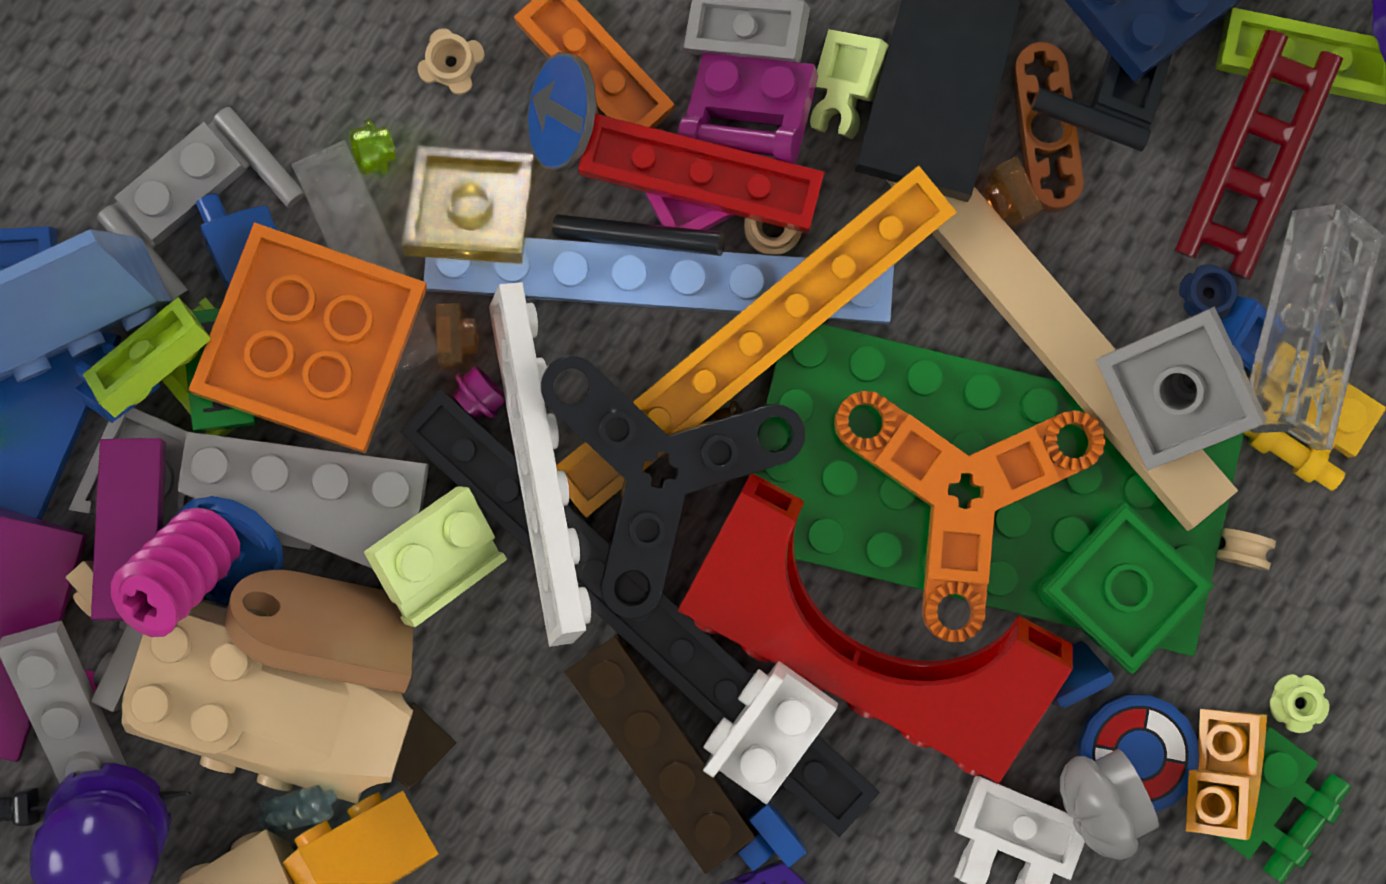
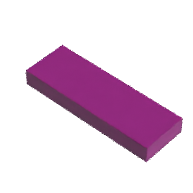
(126, 511)

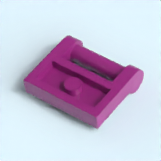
(751, 92)

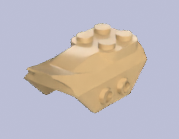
(236, 712)

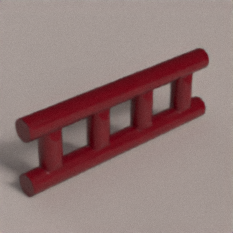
(1247, 119)

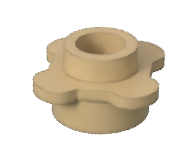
(445, 45)

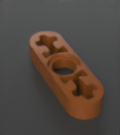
(1026, 87)

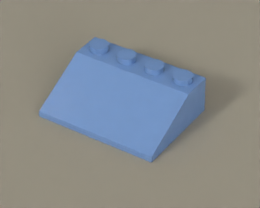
(73, 297)

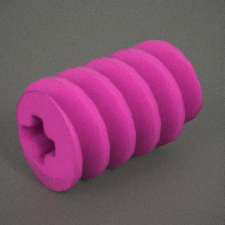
(174, 571)

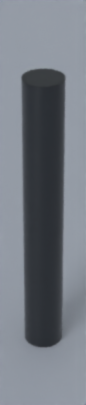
(639, 234)

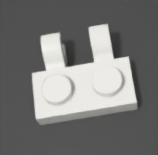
(1019, 827)

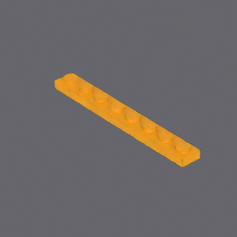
(773, 324)

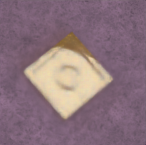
(469, 205)

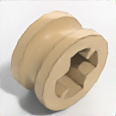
(1246, 549)

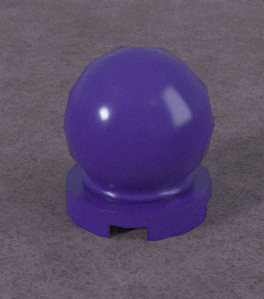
(101, 829)

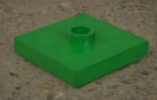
(1126, 588)

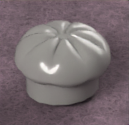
(1107, 803)

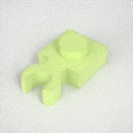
(847, 72)

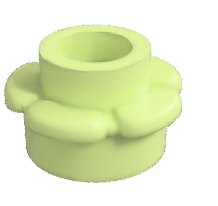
(1284, 697)

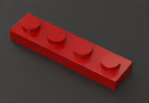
(701, 173)

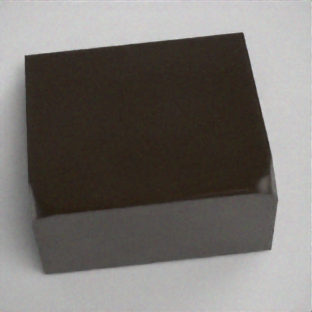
(422, 748)

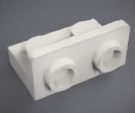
(770, 732)

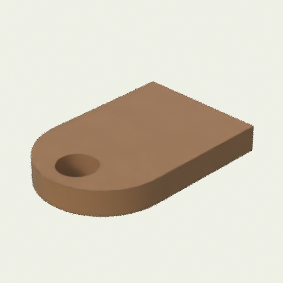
(321, 629)

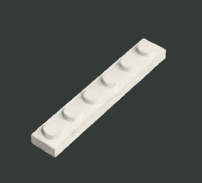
(542, 486)

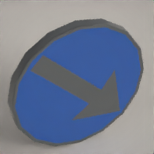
(561, 111)

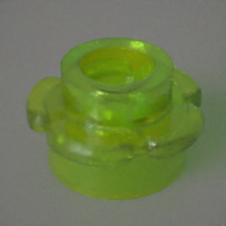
(372, 148)

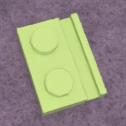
(435, 556)

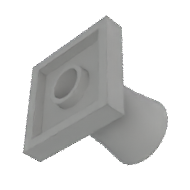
(1158, 407)

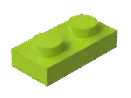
(146, 358)

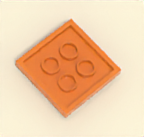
(308, 338)

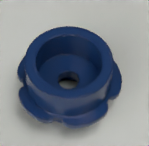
(1211, 277)

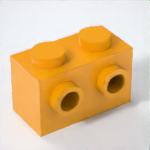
(373, 847)

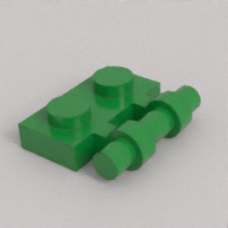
(1283, 779)

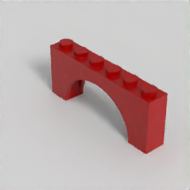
(963, 706)

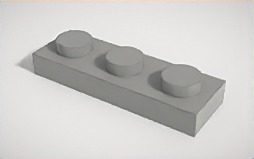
(59, 700)

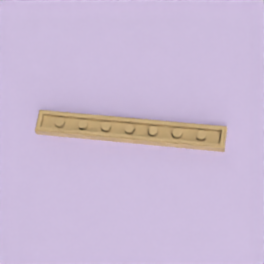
(1068, 348)

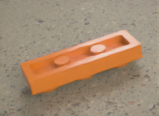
(620, 84)

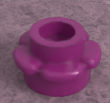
(477, 395)

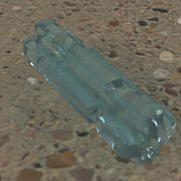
(297, 809)

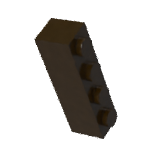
(660, 753)

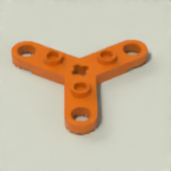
(1004, 472)

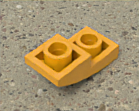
(1229, 773)

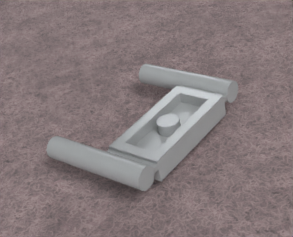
(192, 169)

